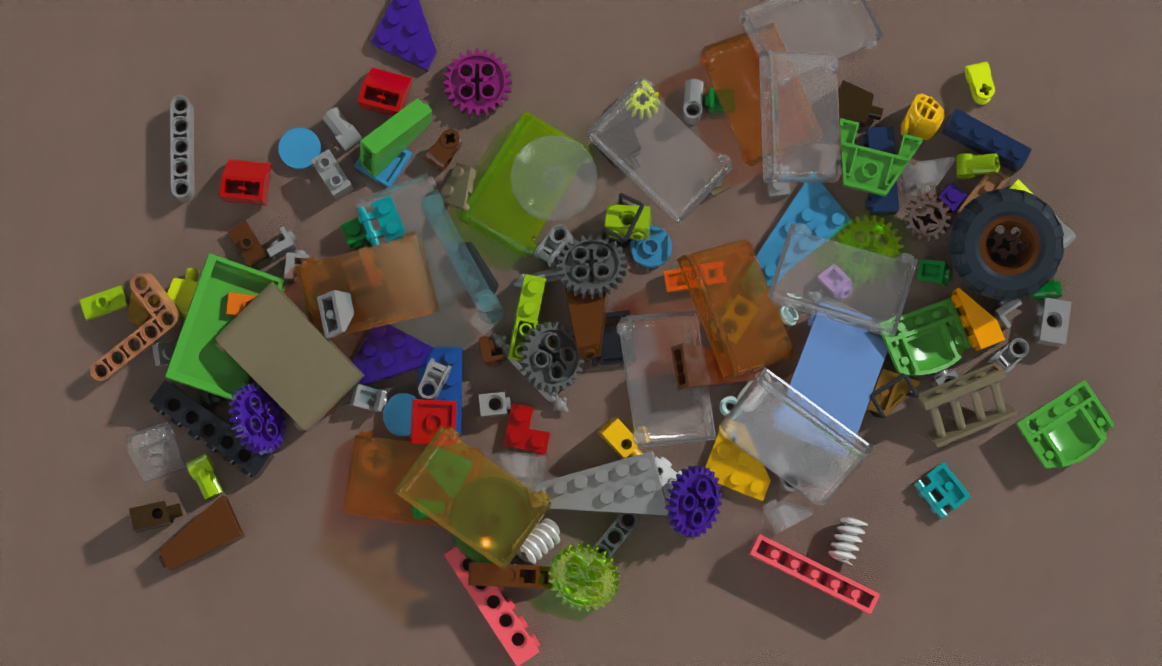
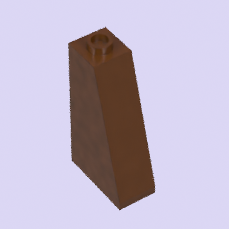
(587, 322)
(698, 368)
(205, 534)

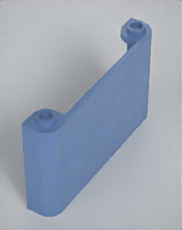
(839, 369)

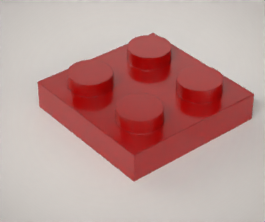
(428, 417)

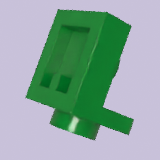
(712, 101)
(354, 233)
(934, 272)

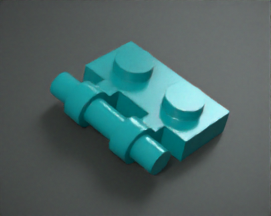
(388, 219)
(948, 487)

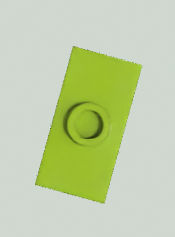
(104, 303)

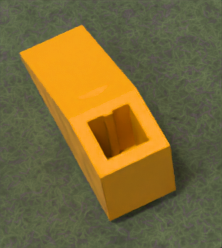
(980, 324)

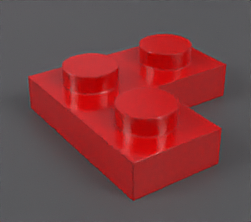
(519, 433)

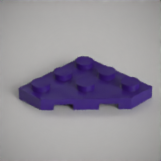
(406, 34)
(389, 354)

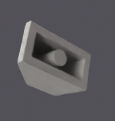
(335, 312)

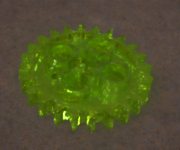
(879, 229)
(584, 577)

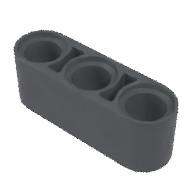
(619, 527)

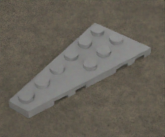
(615, 487)

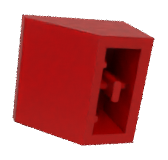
(384, 92)
(245, 182)

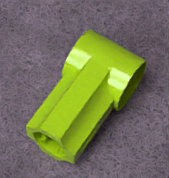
(971, 165)
(203, 472)

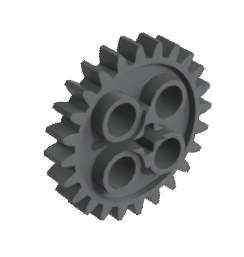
(571, 267)
(540, 372)

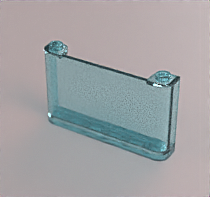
(481, 296)

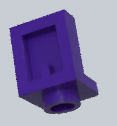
(953, 197)

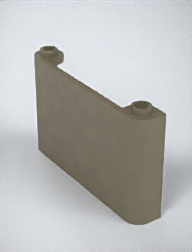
(289, 357)

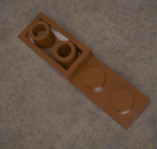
(514, 576)

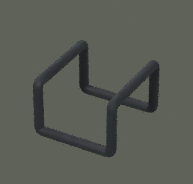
(626, 238)
(914, 394)

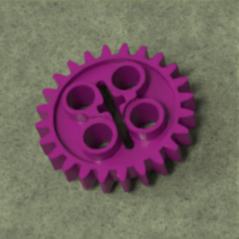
(458, 83)

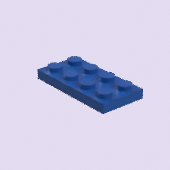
(453, 387)

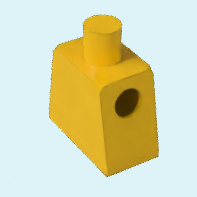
(614, 433)

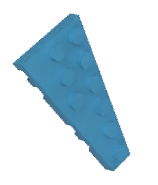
(810, 207)

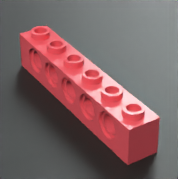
(814, 574)
(518, 653)

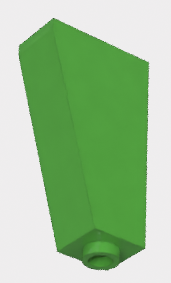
(394, 136)

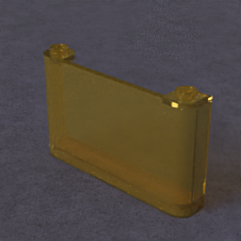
(473, 498)

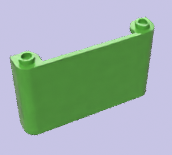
(196, 357)

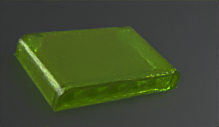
(493, 203)

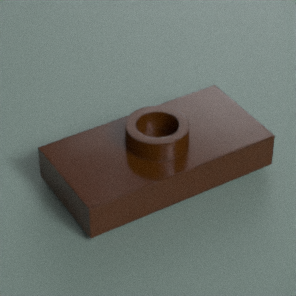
(247, 244)

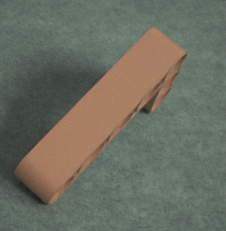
(143, 333)

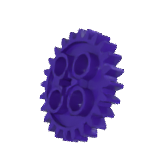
(257, 419)
(693, 501)

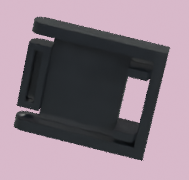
(611, 345)

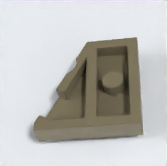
(459, 187)

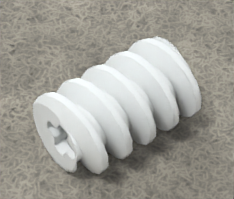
(540, 540)
(847, 540)

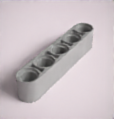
(176, 140)

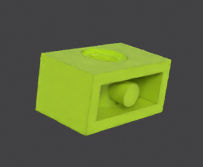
(619, 215)

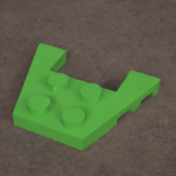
(870, 168)

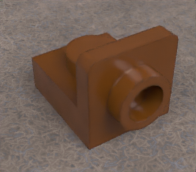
(488, 349)

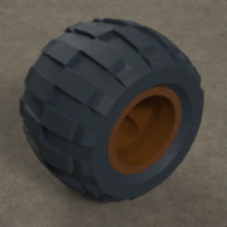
(1032, 266)

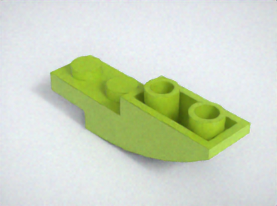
(526, 313)

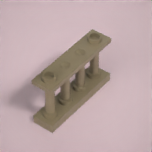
(958, 387)

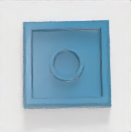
(391, 172)

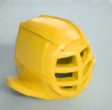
(923, 117)

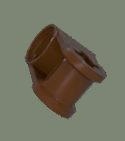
(441, 152)

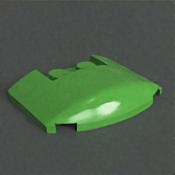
(928, 340)
(1067, 427)

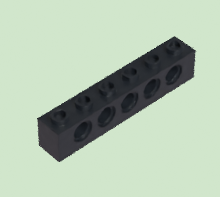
(169, 393)

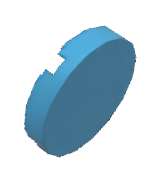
(299, 148)
(652, 252)
(398, 414)

